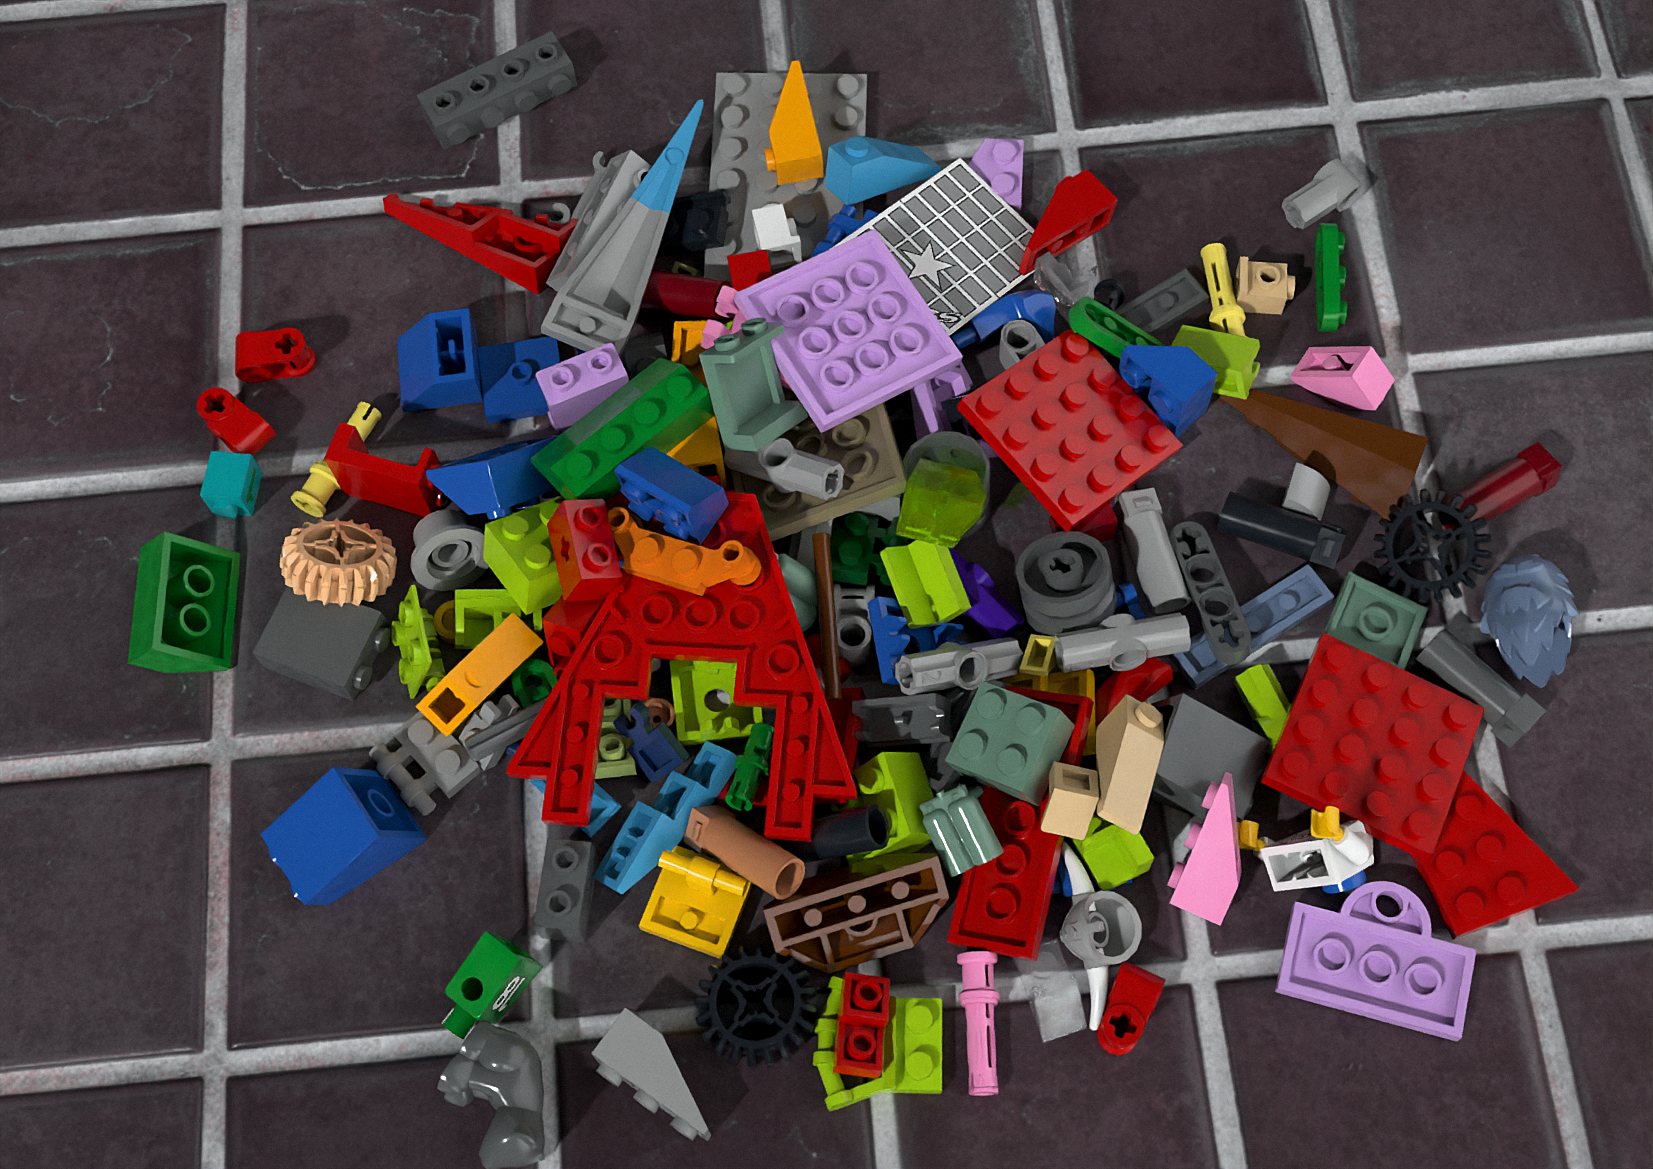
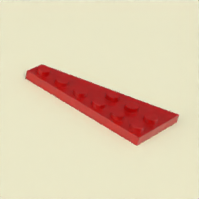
(1487, 865)

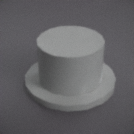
(447, 551)

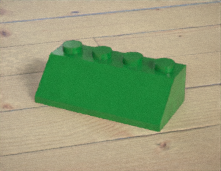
(650, 410)

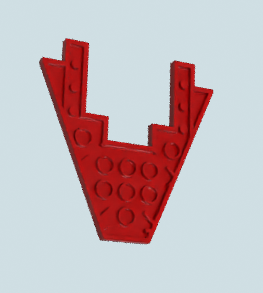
(727, 625)

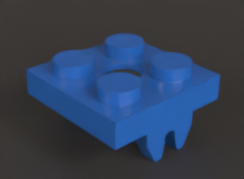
(893, 635)

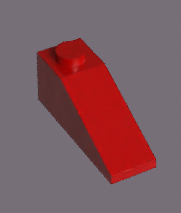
(1074, 213)

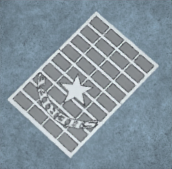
(954, 243)

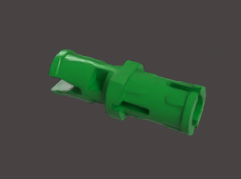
(751, 767)

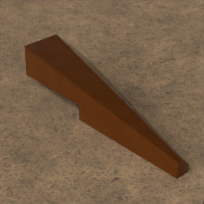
(1358, 455)

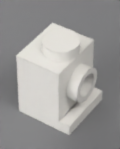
(777, 236)

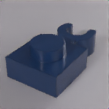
(653, 748)

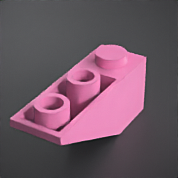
(1214, 865)

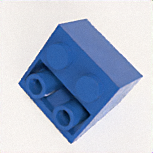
(440, 362)
(1170, 382)
(671, 494)

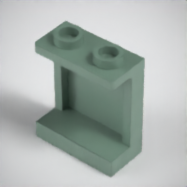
(748, 387)

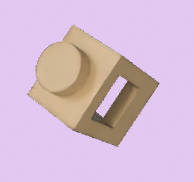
(1262, 286)

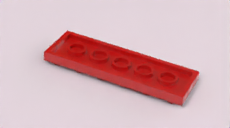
(1008, 898)

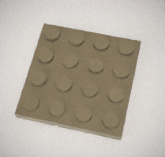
(862, 447)

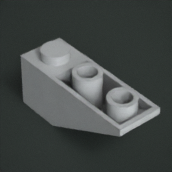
(642, 1059)

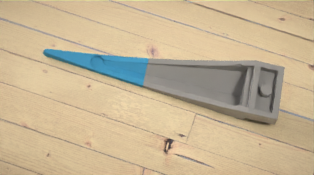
(609, 285)

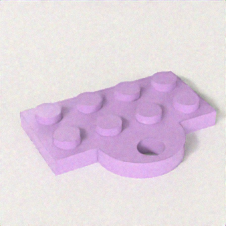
(1378, 962)

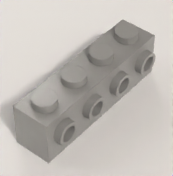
(610, 195)

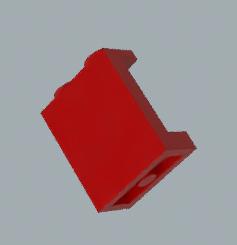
(382, 479)

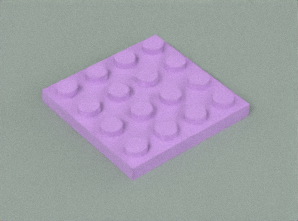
(850, 329)

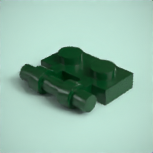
(854, 547)

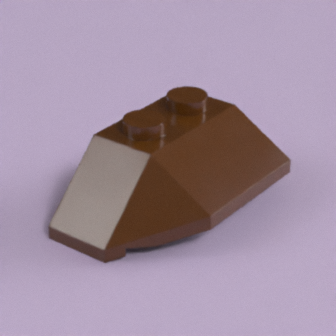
(858, 911)

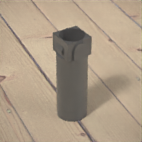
(1474, 680)

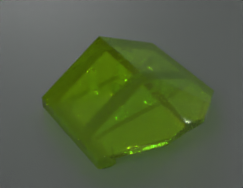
(940, 503)

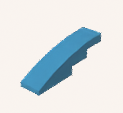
(665, 822)

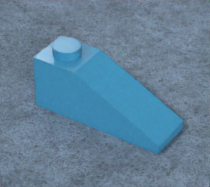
(871, 166)

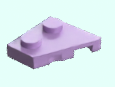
(1001, 167)

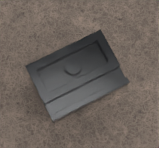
(696, 223)

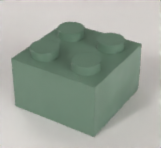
(1010, 742)

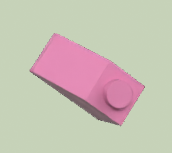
(1344, 376)

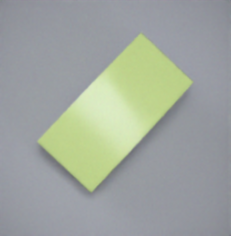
(612, 755)

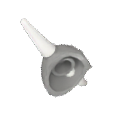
(1098, 930)

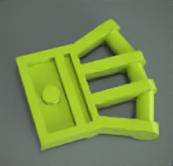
(909, 1050)

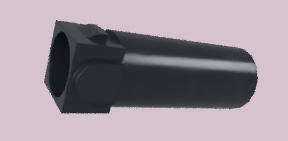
(1281, 529)
(841, 834)

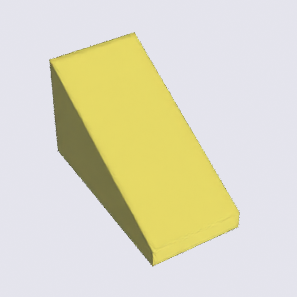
(1039, 655)

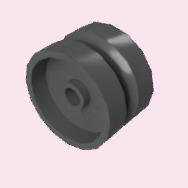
(1066, 583)

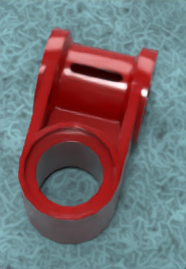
(269, 355)
(236, 425)
(1130, 1003)

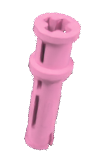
(979, 1002)

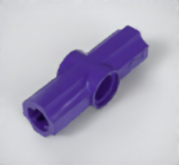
(989, 609)

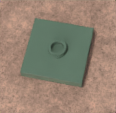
(1375, 620)

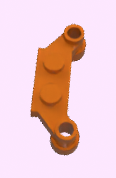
(677, 561)

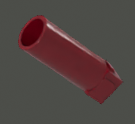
(683, 294)
(1508, 486)

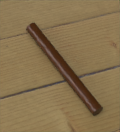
(827, 617)

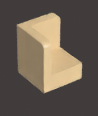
(1071, 800)

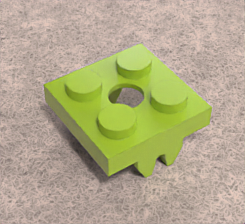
(693, 719)

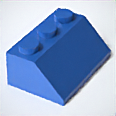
(495, 479)

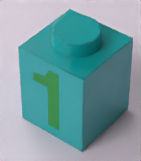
(231, 484)

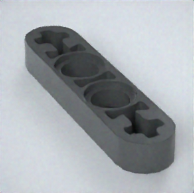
(1210, 591)

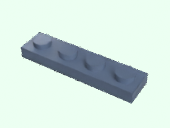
(1267, 618)

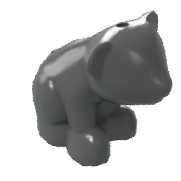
(508, 1074)

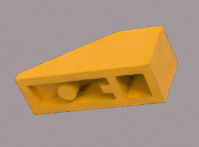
(793, 136)

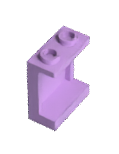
(581, 384)

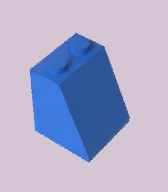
(341, 834)

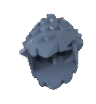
(1529, 616)

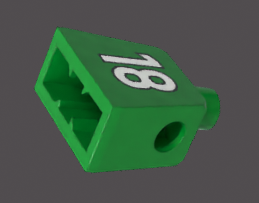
(498, 970)

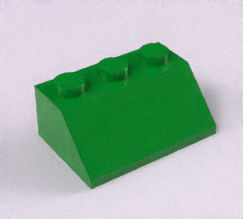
(184, 606)

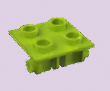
(417, 642)

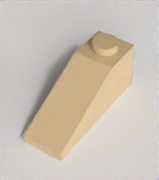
(1127, 761)

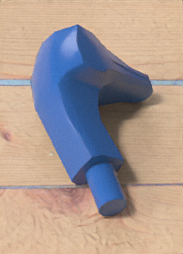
(1028, 305)

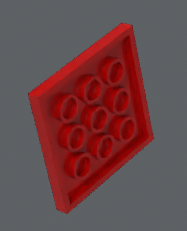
(1069, 428)
(1374, 746)

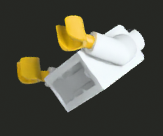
(1315, 856)

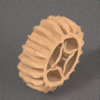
(338, 562)

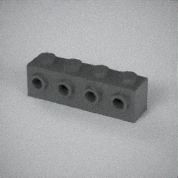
(497, 90)

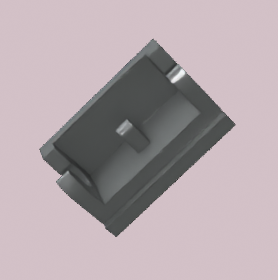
(904, 720)

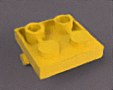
(696, 902)

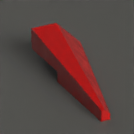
(491, 236)

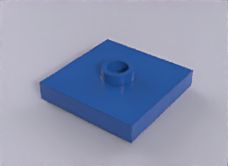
(511, 380)

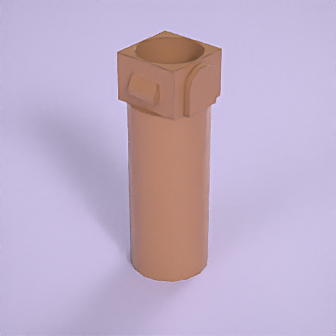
(767, 865)

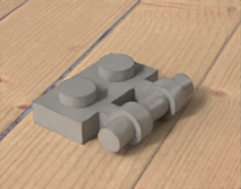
(440, 757)

